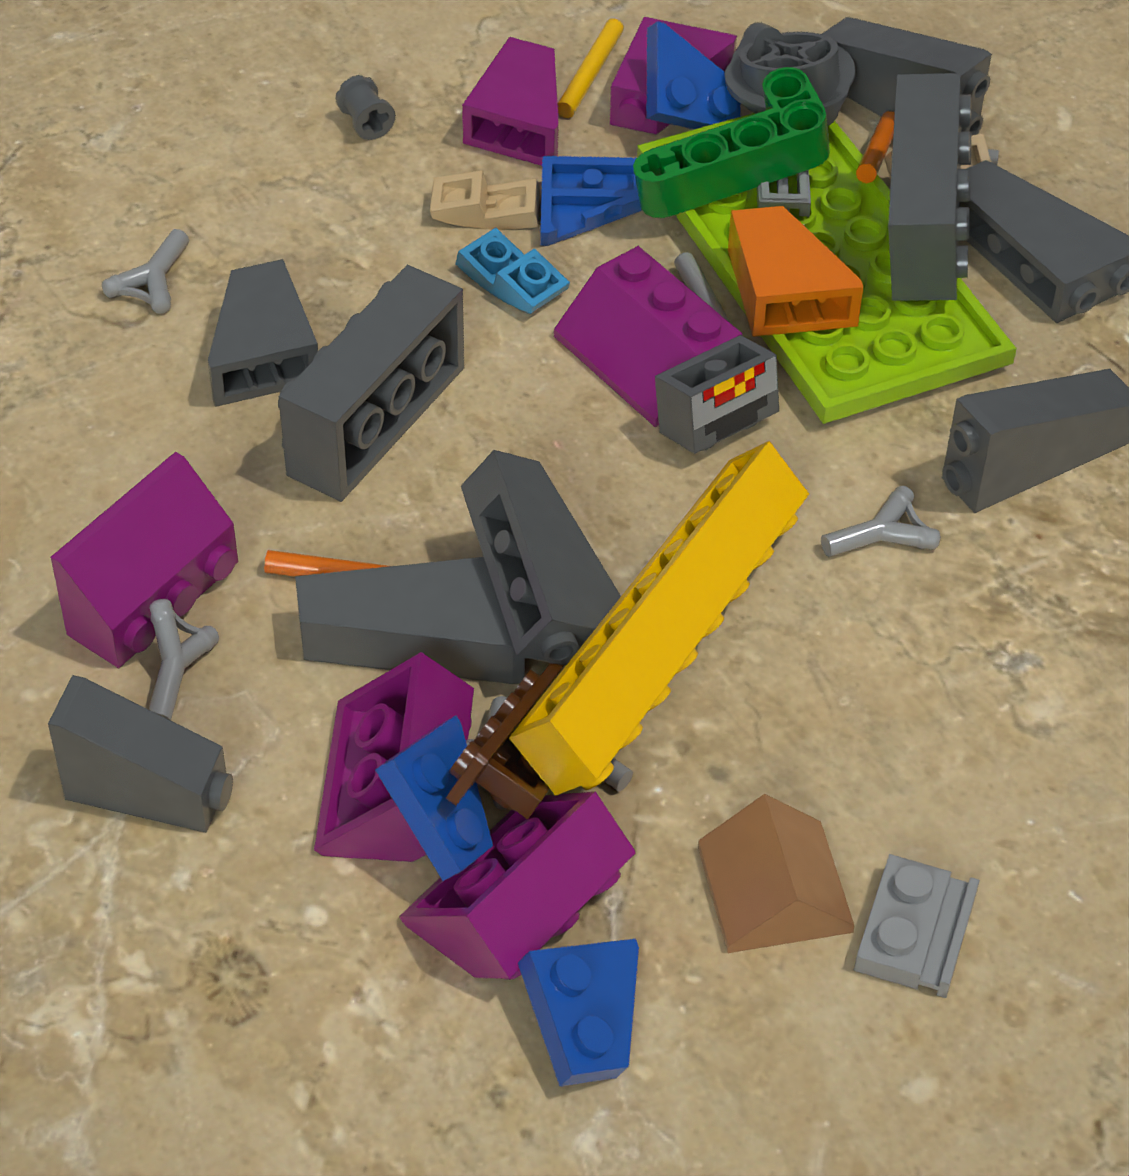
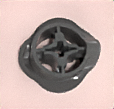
(766, 49)

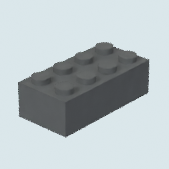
(929, 187)
(372, 382)

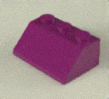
(636, 324)
(149, 545)
(368, 730)
(523, 885)

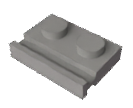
(916, 925)

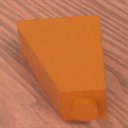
(789, 275)

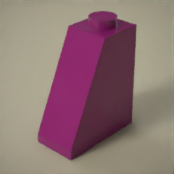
(630, 84)
(515, 104)

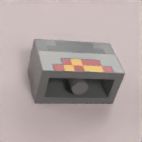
(717, 394)

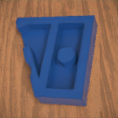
(684, 83)
(585, 194)
(420, 783)
(584, 1006)

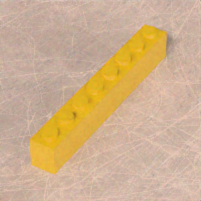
(659, 622)

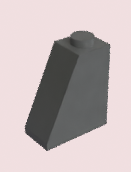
(259, 335)
(135, 759)

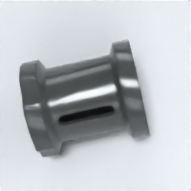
(370, 114)

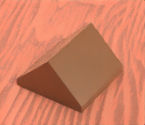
(773, 878)

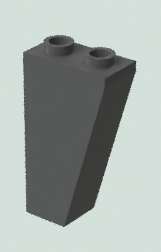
(887, 51)
(1045, 244)
(1032, 433)
(537, 558)
(409, 609)

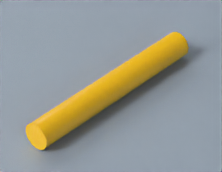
(590, 68)

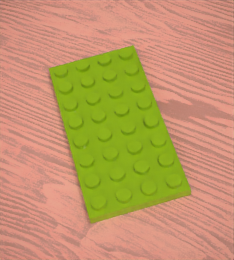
(897, 344)

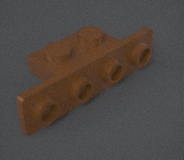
(496, 761)

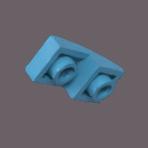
(510, 275)

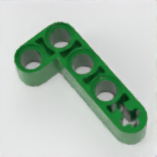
(738, 154)

